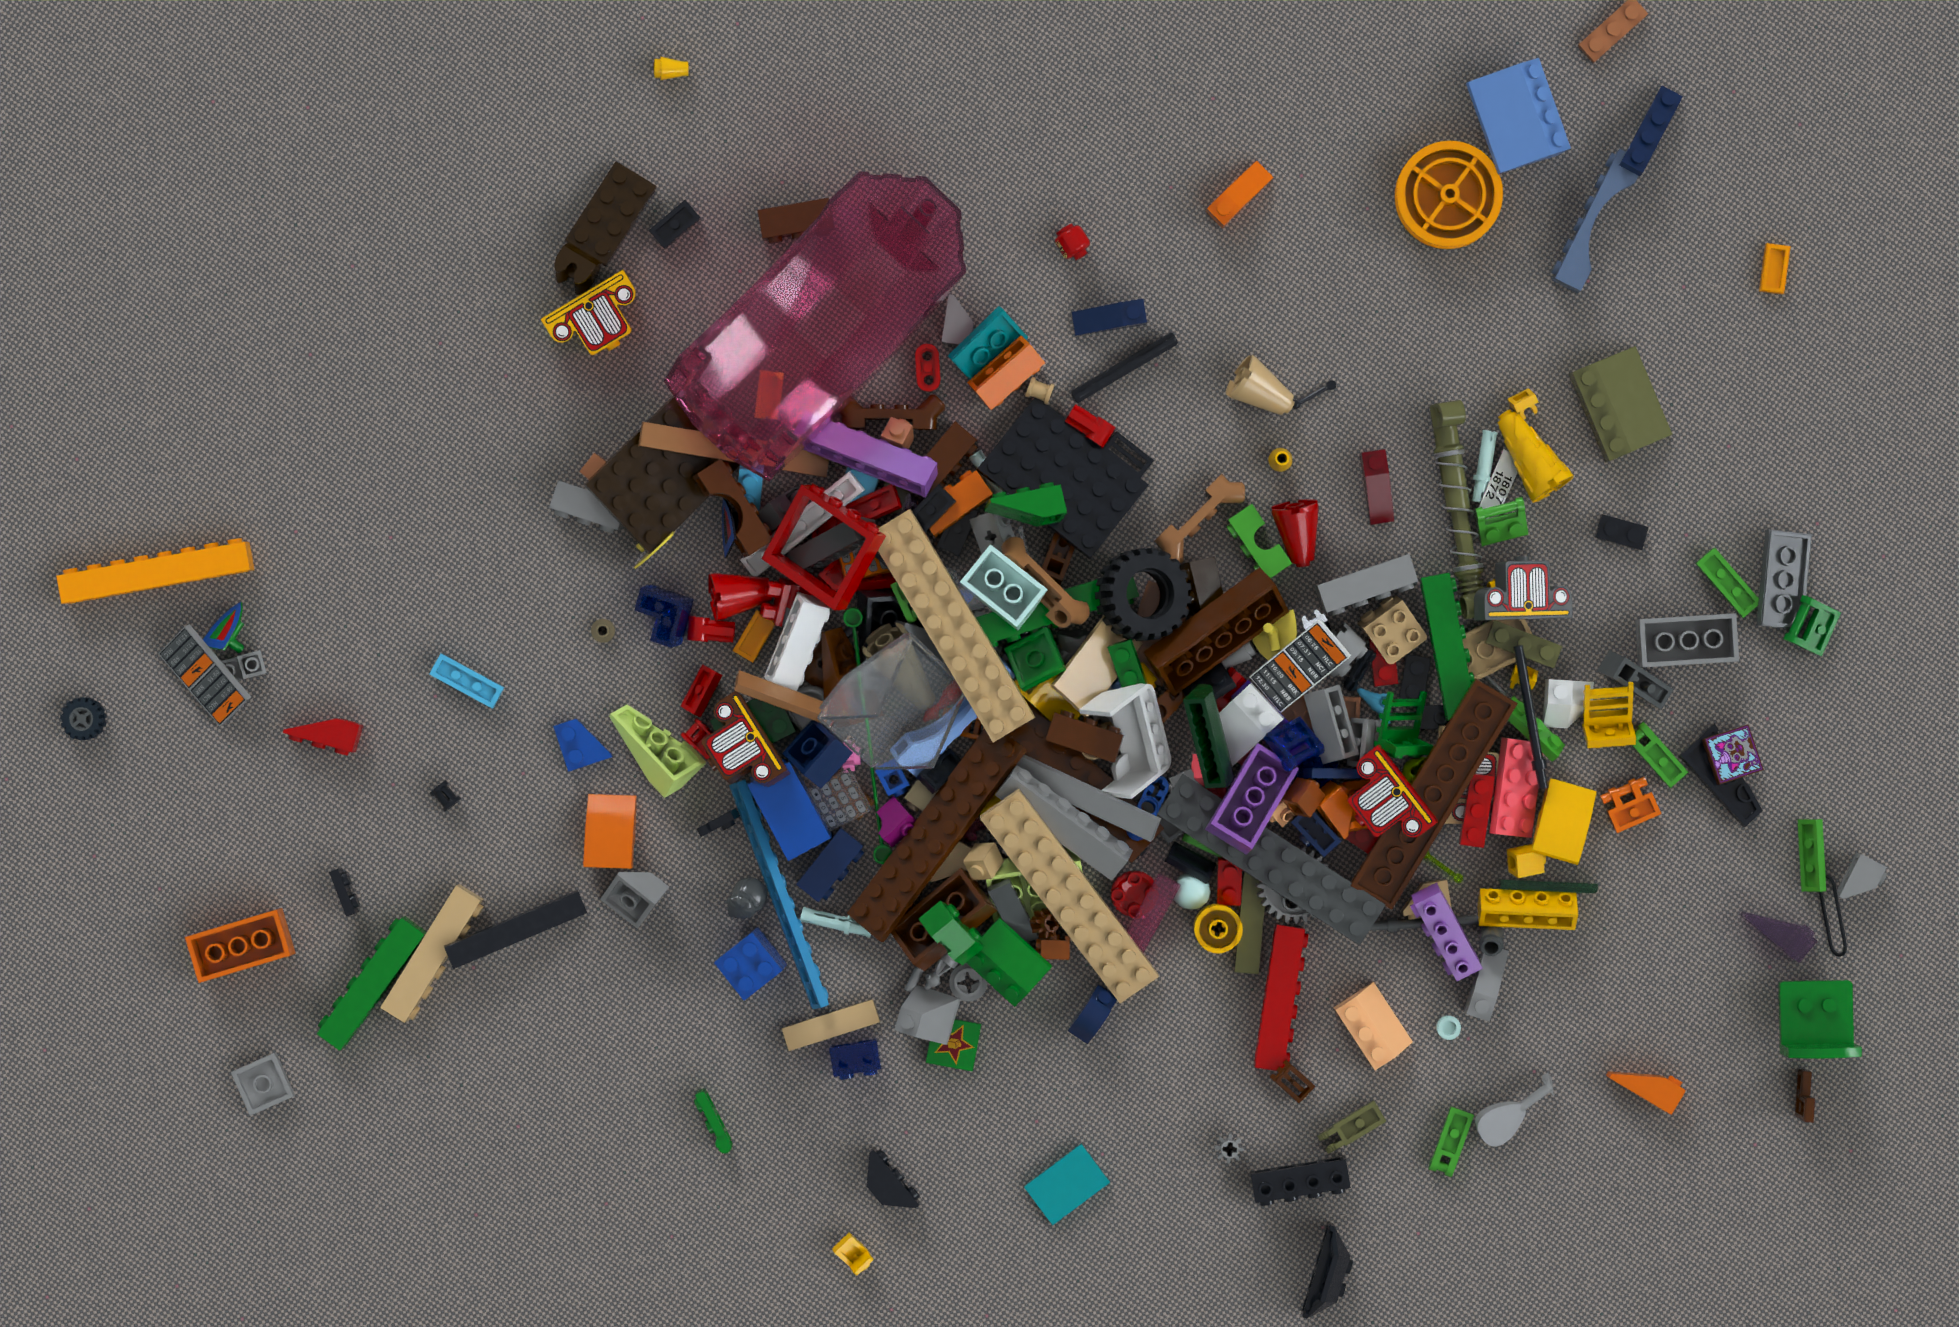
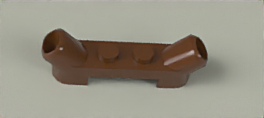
(923, 417)

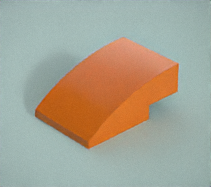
(610, 831)

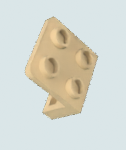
(1392, 629)

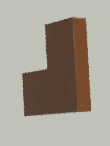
(1804, 1102)

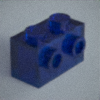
(855, 1058)

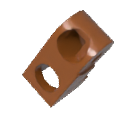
(1169, 704)

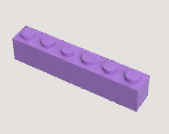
(875, 458)

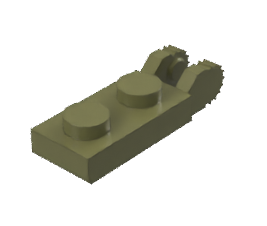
(1354, 1126)

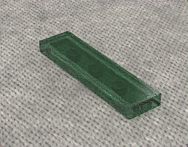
(1542, 885)

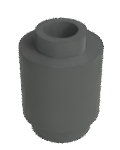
(1491, 940)

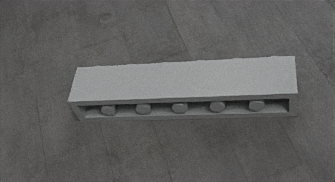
(1069, 825)

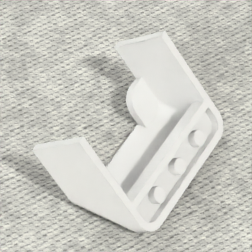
(1144, 745)

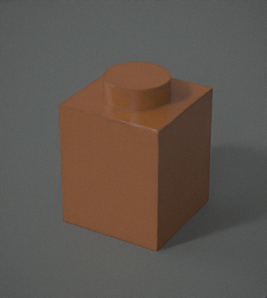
(1303, 797)

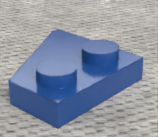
(579, 745)

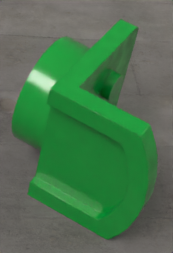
(1817, 1019)

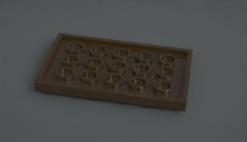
(651, 487)

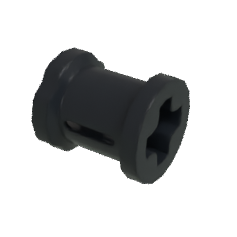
(447, 804)

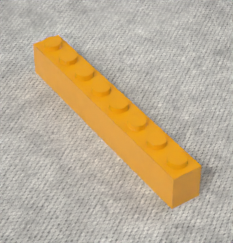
(155, 572)

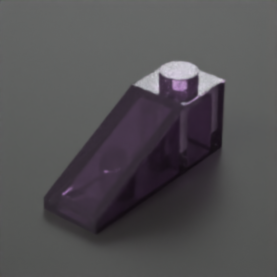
(1787, 936)

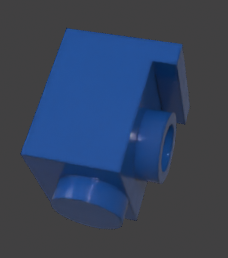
(895, 789)

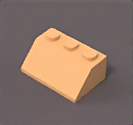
(1373, 1025)

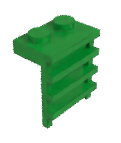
(1402, 739)

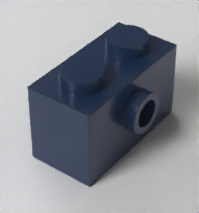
(1316, 832)

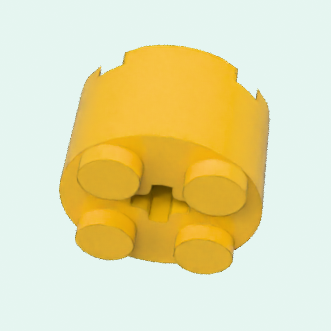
(1226, 939)

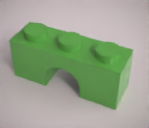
(1244, 527)

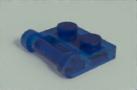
(1291, 736)

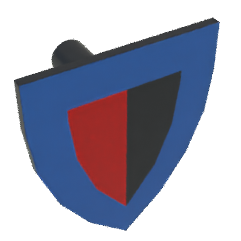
(729, 525)

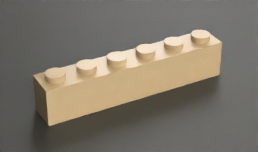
(431, 955)

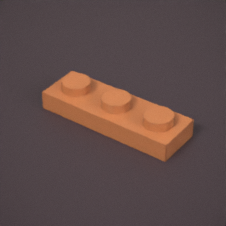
(1612, 29)

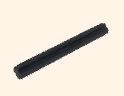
(1124, 367)

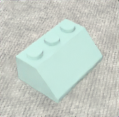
(1003, 587)

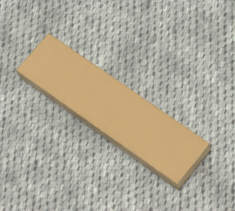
(830, 1025)

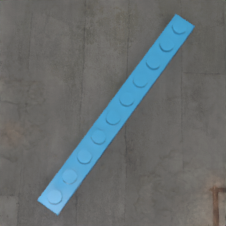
(781, 900)

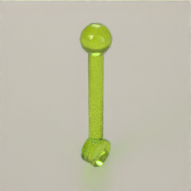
(1457, 877)

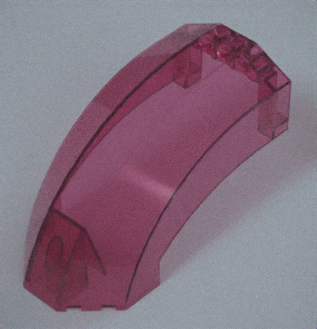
(821, 320)

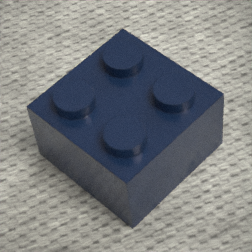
(817, 753)

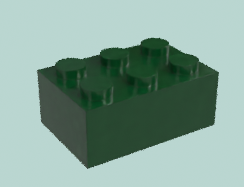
(772, 719)

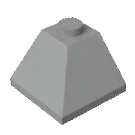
(634, 895)
(928, 1015)

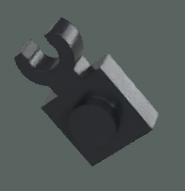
(723, 821)

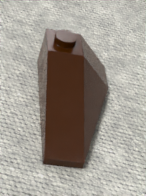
(836, 658)

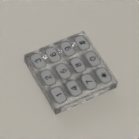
(840, 799)

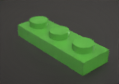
(1728, 582)
(1550, 743)
(1811, 855)

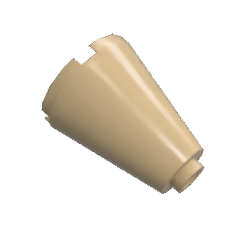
(1259, 387)

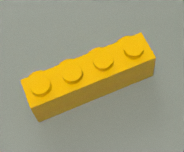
(1527, 909)

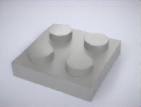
(263, 1083)

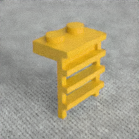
(1609, 726)

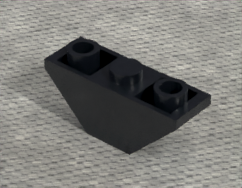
(887, 1183)

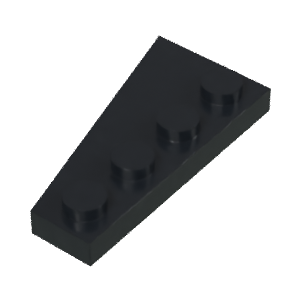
(1733, 795)

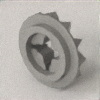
(961, 991)

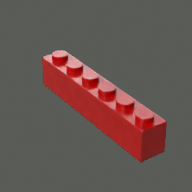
(1279, 996)

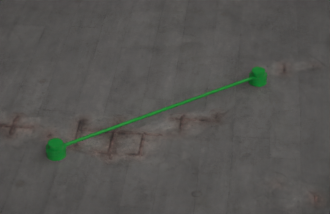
(853, 618)

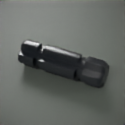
(1359, 670)

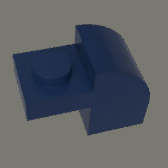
(1093, 1014)

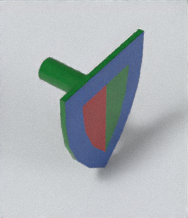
(226, 630)

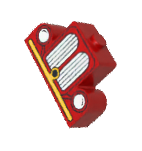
(1388, 798)

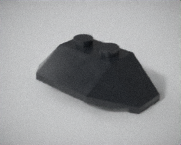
(1328, 1274)

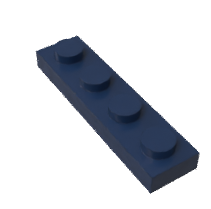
(1651, 131)

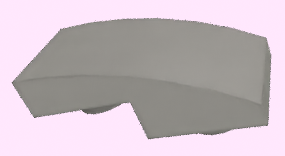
(246, 665)

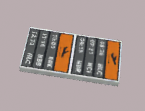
(1300, 665)

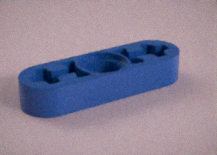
(1160, 796)

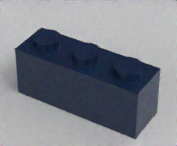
(831, 865)

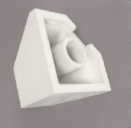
(1563, 702)

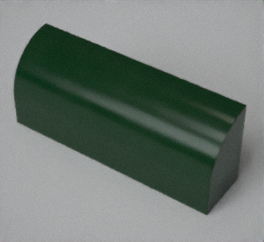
(1209, 737)

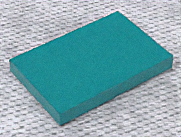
(985, 342)
(1067, 1184)

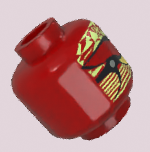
(1072, 242)

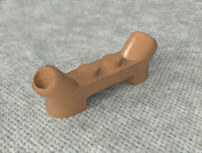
(1220, 492)
(1061, 606)

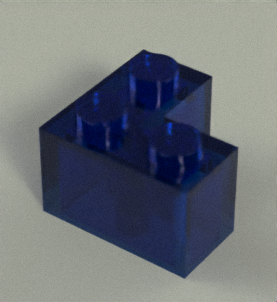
(670, 611)

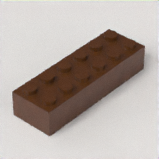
(1216, 631)

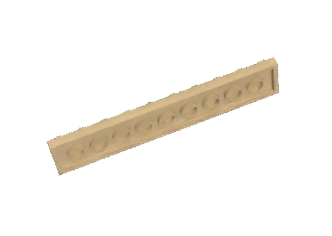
(952, 627)
(1069, 895)

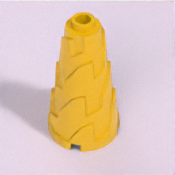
(1533, 459)

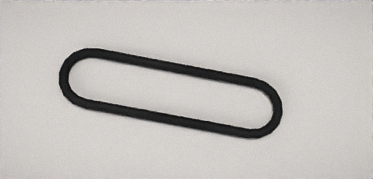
(1839, 917)

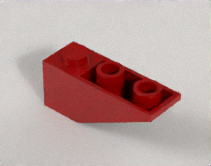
(336, 733)

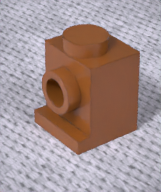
(1054, 947)

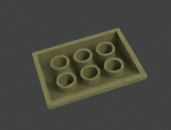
(1620, 404)

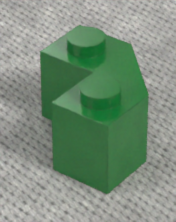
(945, 927)

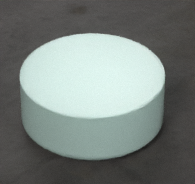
(1448, 1027)

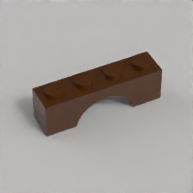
(750, 531)

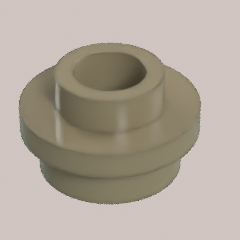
(610, 630)

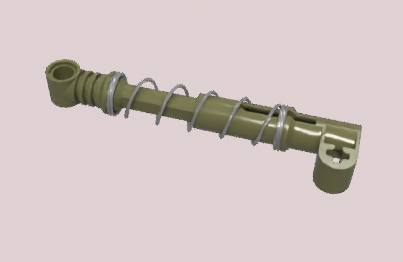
(1449, 451)

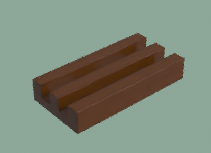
(1283, 1073)

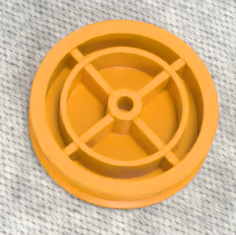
(1448, 194)

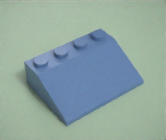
(1518, 116)

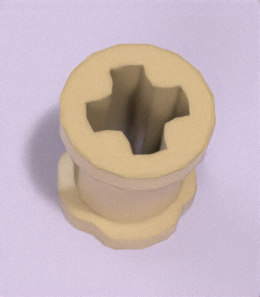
(1039, 390)

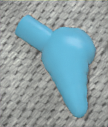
(1373, 699)

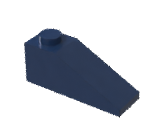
(1109, 317)

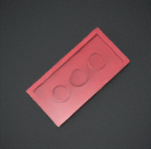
(1514, 790)

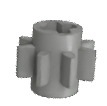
(1224, 1142)

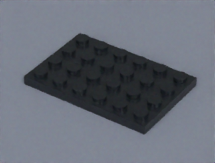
(1049, 450)

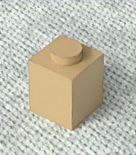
(983, 861)

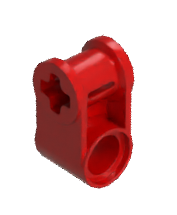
(696, 741)

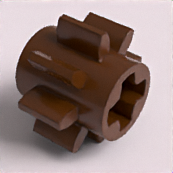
(1044, 923)

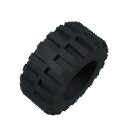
(1172, 590)

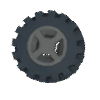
(75, 718)

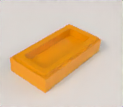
(1774, 268)
(754, 637)

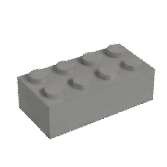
(1365, 584)
(1687, 640)

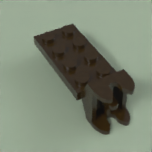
(602, 226)

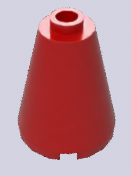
(1298, 529)
(735, 594)

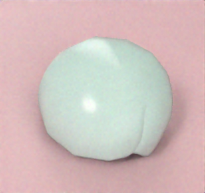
(1192, 892)

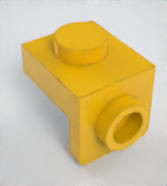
(853, 1253)

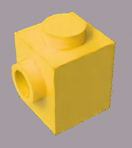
(1524, 862)

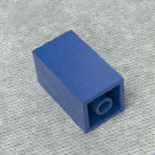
(791, 813)
(751, 963)

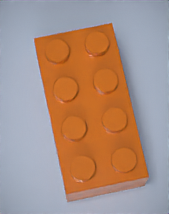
(240, 945)

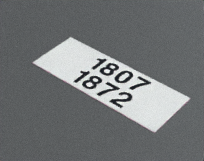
(1500, 482)

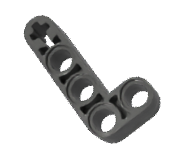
(827, 547)

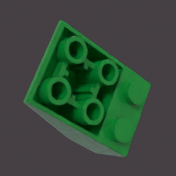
(1030, 506)

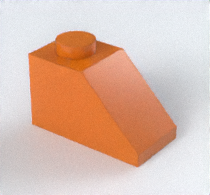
(1335, 808)

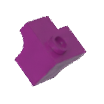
(895, 821)

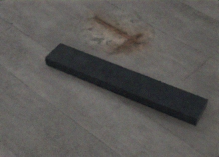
(515, 929)

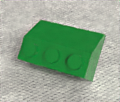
(1008, 962)

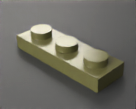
(1534, 647)

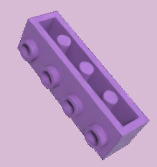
(1446, 931)

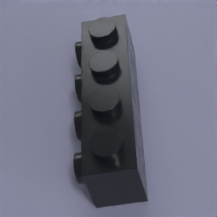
(1300, 1180)

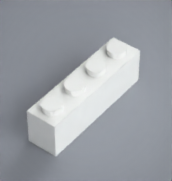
(797, 641)

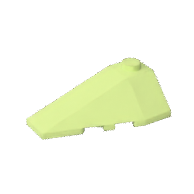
(661, 757)

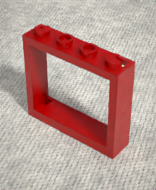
(874, 538)

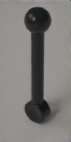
(1330, 385)

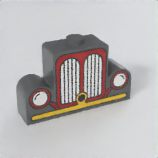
(1522, 593)

